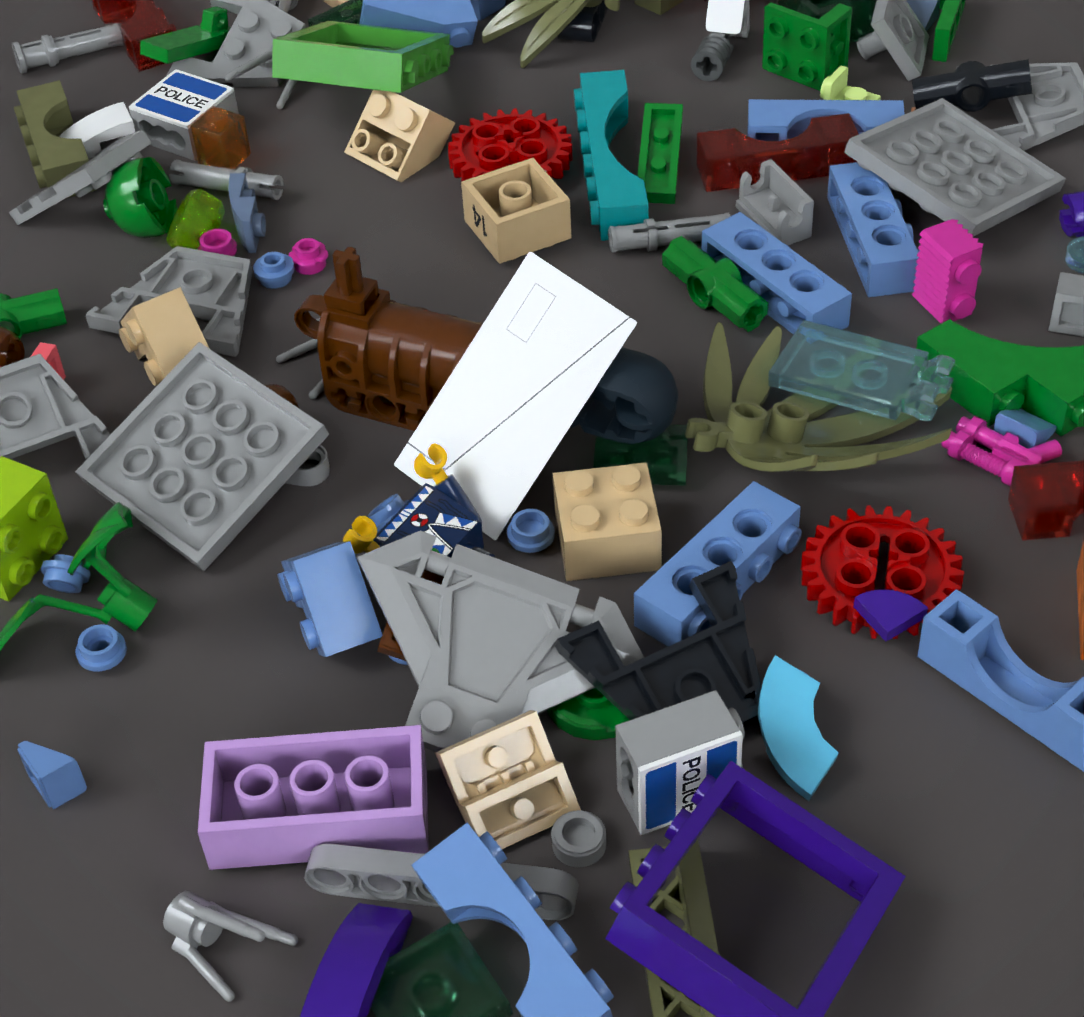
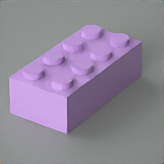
(291, 792)

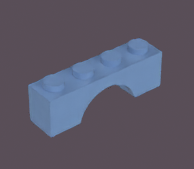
(789, 118)
(971, 650)
(471, 884)

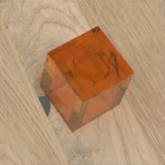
(220, 138)

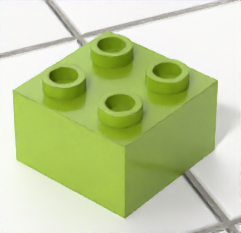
(28, 525)

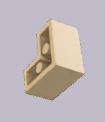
(162, 332)

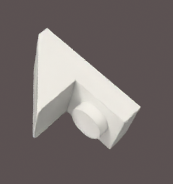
(729, 17)

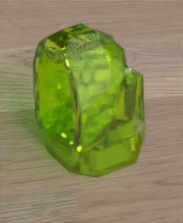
(195, 216)

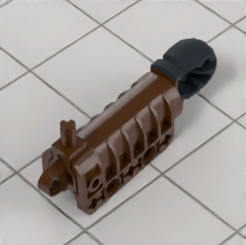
(408, 354)

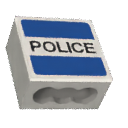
(174, 106)
(670, 754)

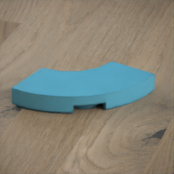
(790, 728)

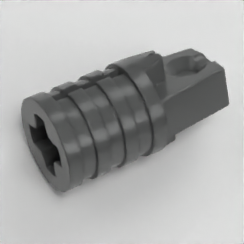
(712, 56)

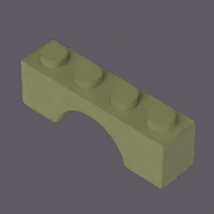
(42, 119)

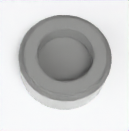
(579, 838)

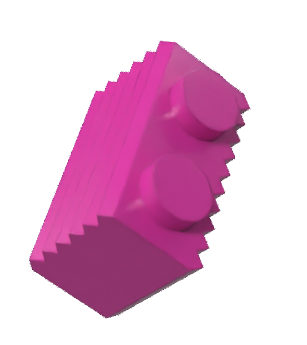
(947, 271)

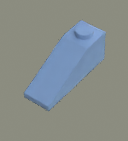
(435, 16)

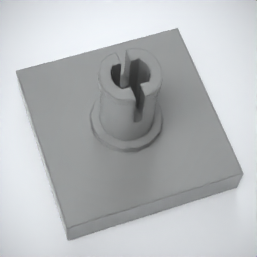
(898, 32)

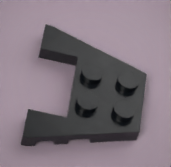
(692, 667)

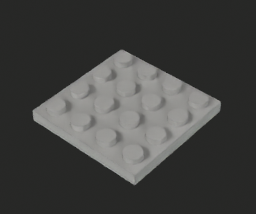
(954, 166)
(202, 455)

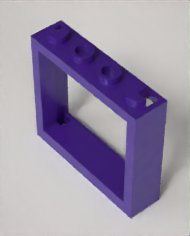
(698, 969)

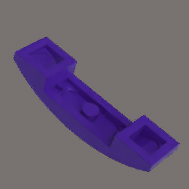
(356, 961)

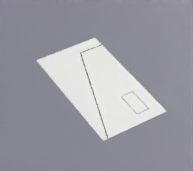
(519, 388)

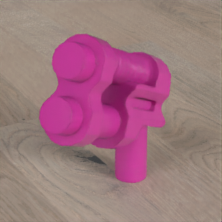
(1005, 448)

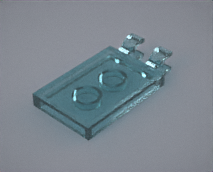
(861, 372)

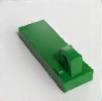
(946, 28)
(191, 40)
(660, 151)

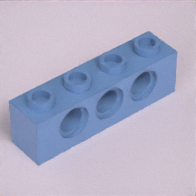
(873, 229)
(778, 274)
(748, 531)

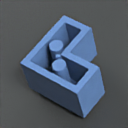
(332, 597)

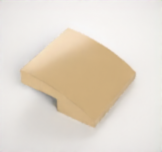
(508, 780)

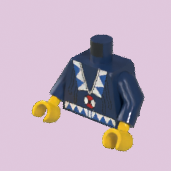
(435, 509)

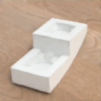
(100, 127)

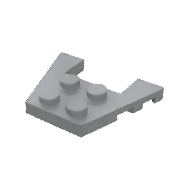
(248, 37)
(1052, 107)
(85, 178)
(212, 284)
(42, 410)

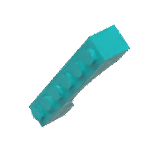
(613, 191)

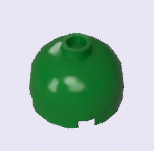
(139, 199)

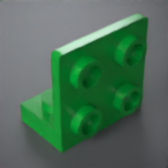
(805, 46)

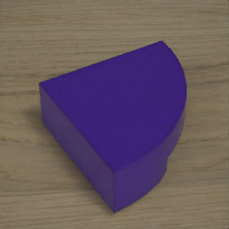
(889, 611)

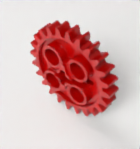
(509, 140)
(845, 559)

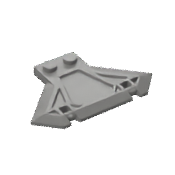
(481, 636)

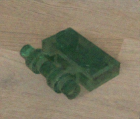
(664, 455)

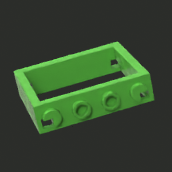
(361, 56)

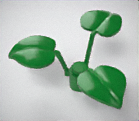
(120, 596)

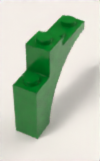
(1010, 376)

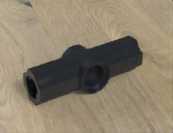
(974, 85)

